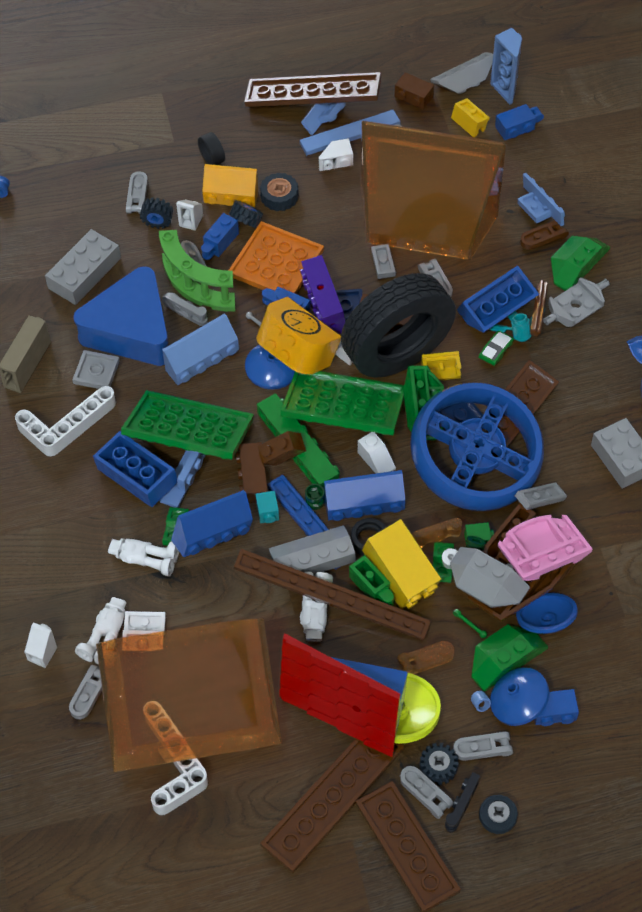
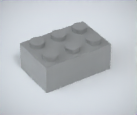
(620, 451)

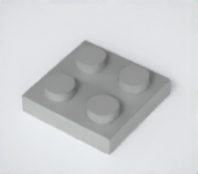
(95, 369)

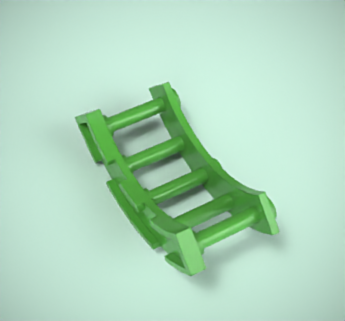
(185, 272)

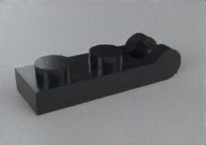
(461, 803)

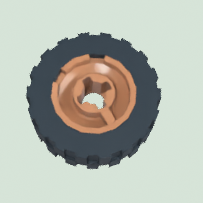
(279, 191)

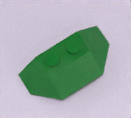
(576, 259)
(418, 389)
(503, 652)

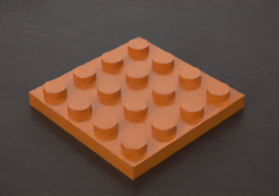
(274, 259)

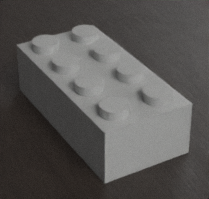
(83, 267)

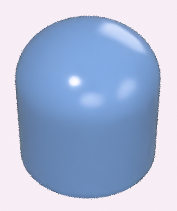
(478, 697)

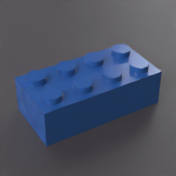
(135, 469)

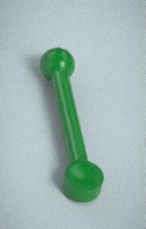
(483, 634)

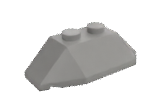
(466, 74)
(487, 578)

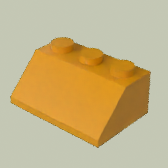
(227, 184)

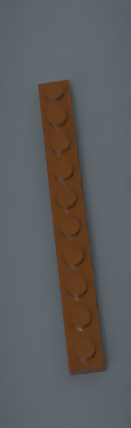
(332, 594)

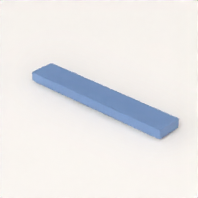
(352, 131)

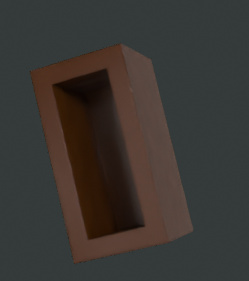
(414, 90)
(281, 448)

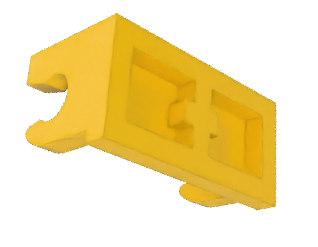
(469, 117)
(443, 365)

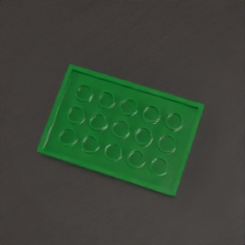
(344, 402)
(188, 424)

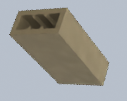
(24, 354)

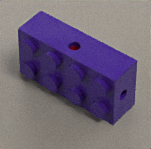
(322, 293)

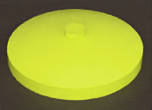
(419, 710)

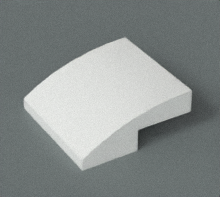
(143, 623)

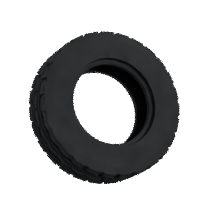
(384, 308)

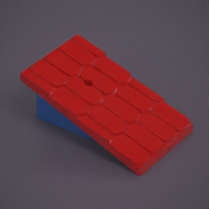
(344, 693)

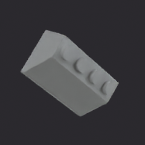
(316, 552)

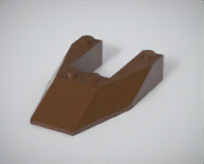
(537, 587)

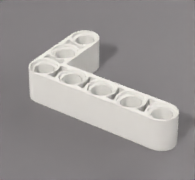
(66, 424)
(185, 781)

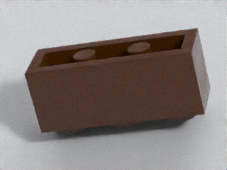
(251, 470)

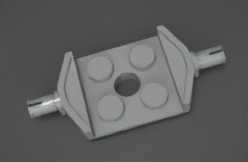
(585, 294)

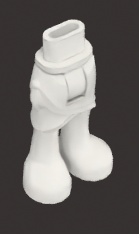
(136, 552)
(314, 614)
(107, 624)

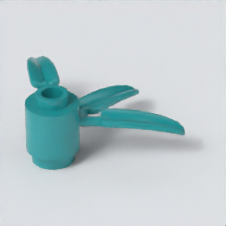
(520, 326)

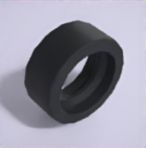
(211, 149)
(364, 524)

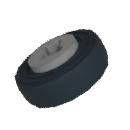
(494, 821)

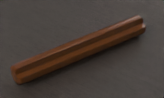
(539, 307)

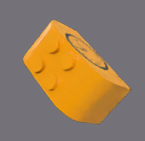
(297, 337)

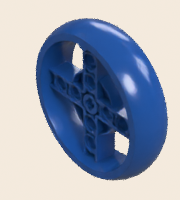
(499, 403)

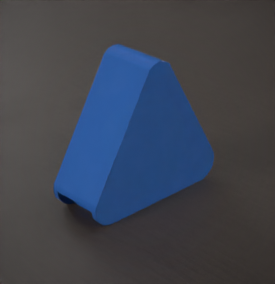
(126, 319)

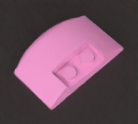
(543, 546)

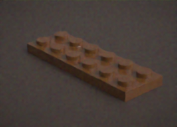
(532, 387)
(408, 847)

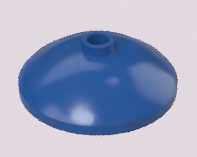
(265, 371)
(548, 614)
(524, 702)

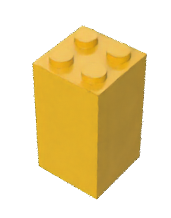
(403, 564)

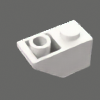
(336, 155)
(40, 645)

